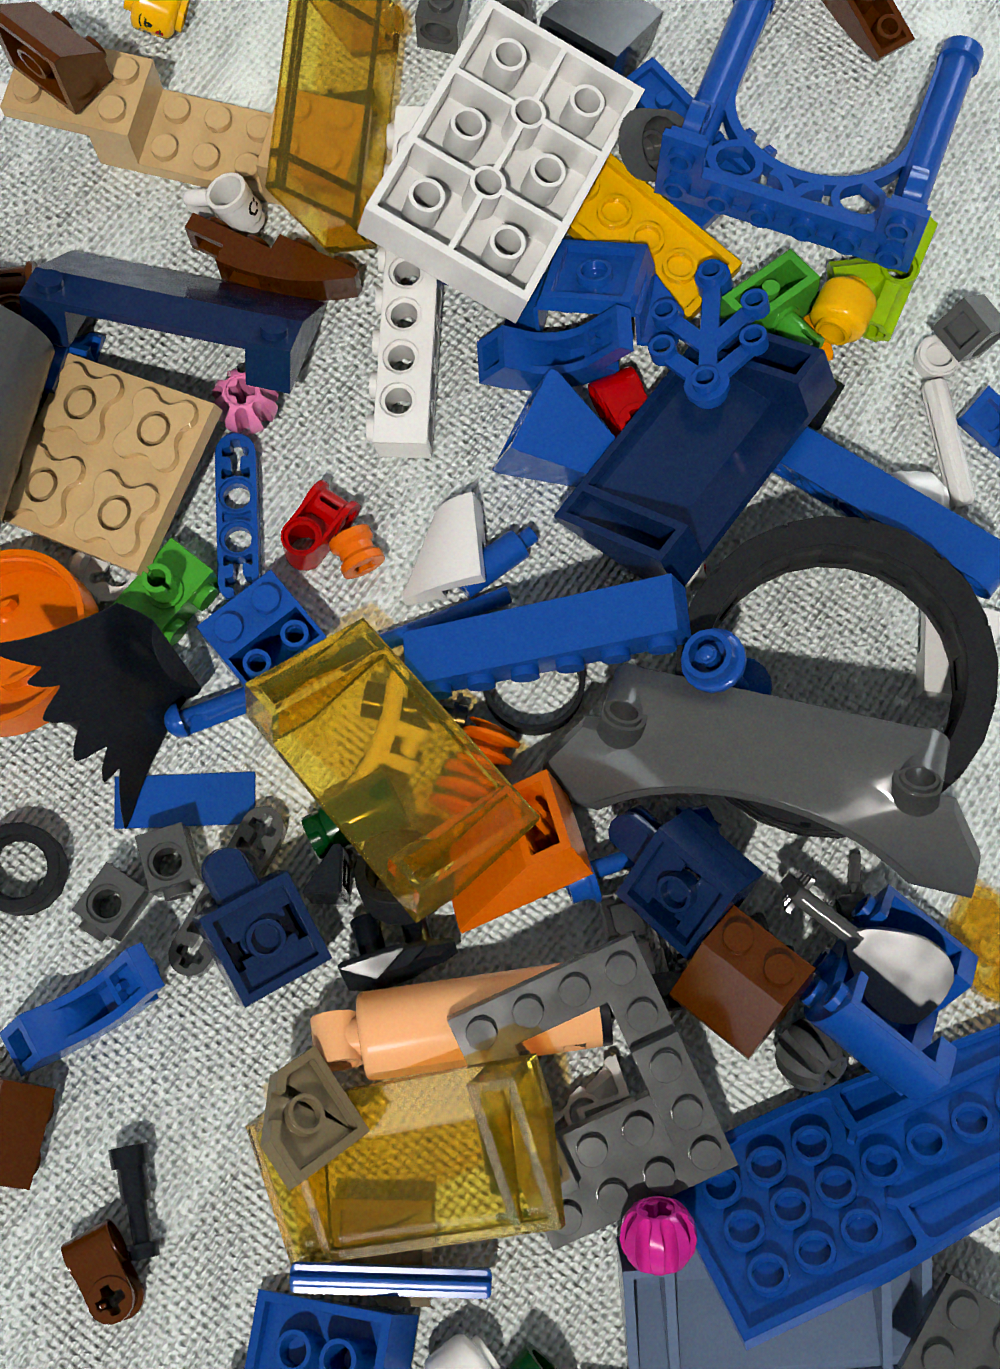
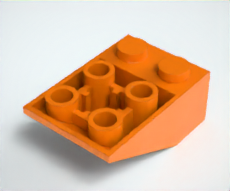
(533, 867)

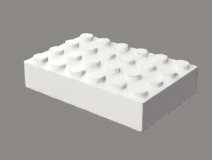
(499, 160)

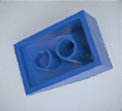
(327, 1334)

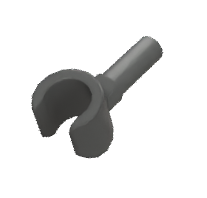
(846, 902)

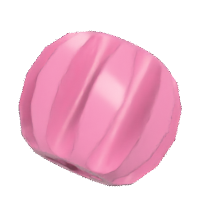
(237, 414)

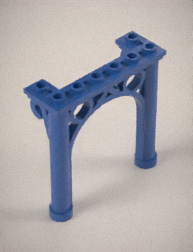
(789, 205)

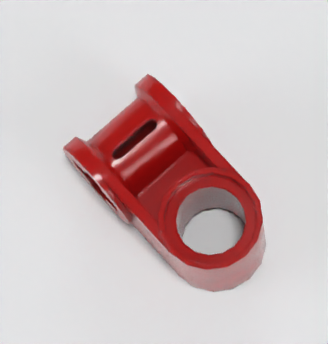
(617, 398)
(320, 519)

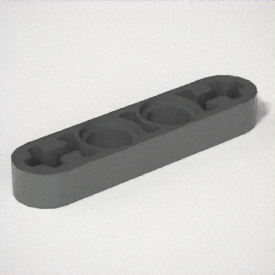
(245, 832)

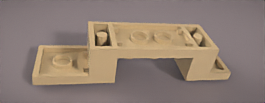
(155, 129)

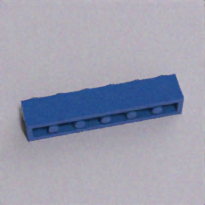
(550, 636)

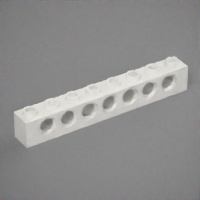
(412, 431)

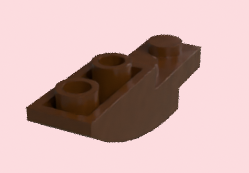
(872, 25)
(286, 268)

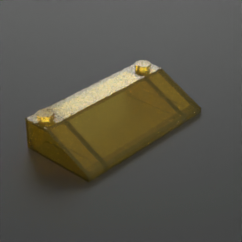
(333, 114)
(388, 766)
(442, 1166)

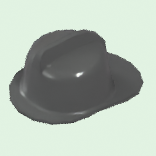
(641, 140)

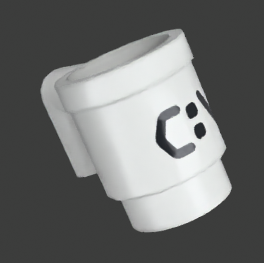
(231, 201)

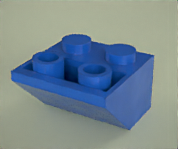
(259, 629)

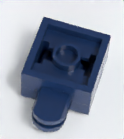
(662, 879)
(256, 927)

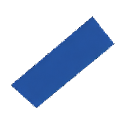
(190, 800)

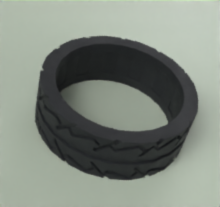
(899, 562)

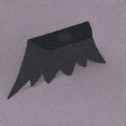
(115, 678)

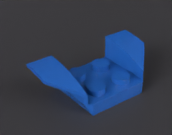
(592, 279)

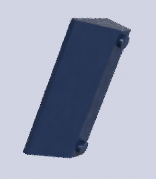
(267, 324)
(689, 471)

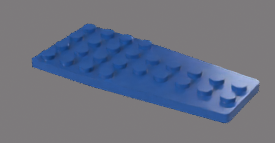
(848, 1191)

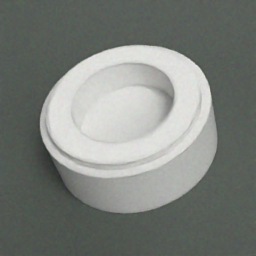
(934, 360)

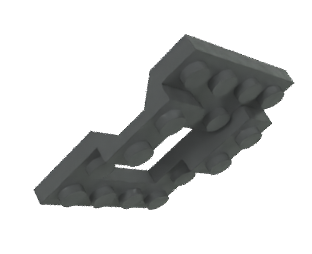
(638, 1146)

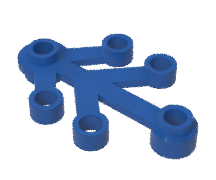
(709, 381)

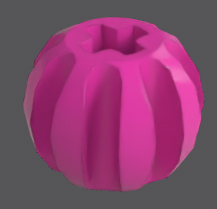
(658, 1235)

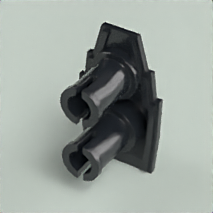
(385, 966)

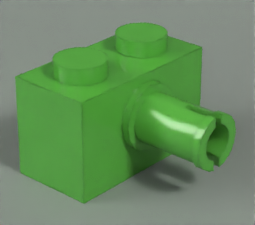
(791, 295)
(172, 590)

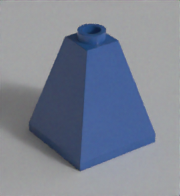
(554, 436)

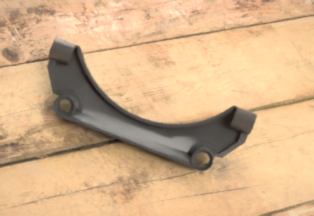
(826, 764)

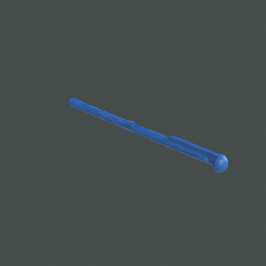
(233, 703)

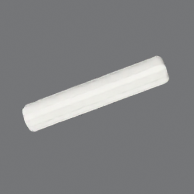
(948, 442)

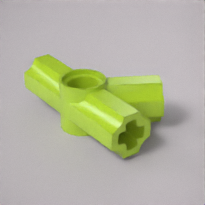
(889, 292)

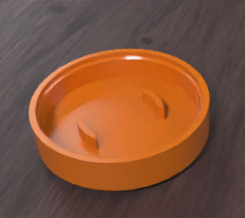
(34, 599)

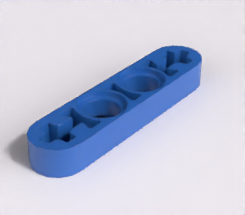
(242, 519)

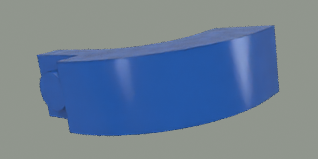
(581, 355)
(84, 1013)

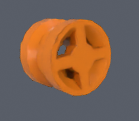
(356, 551)

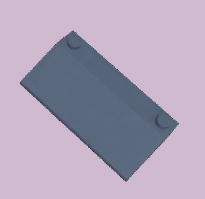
(683, 1324)

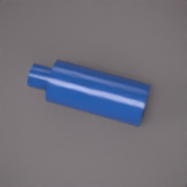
(502, 557)

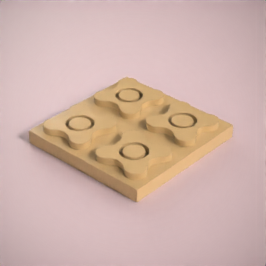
(109, 463)

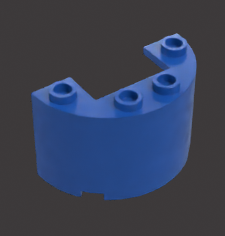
(890, 1050)

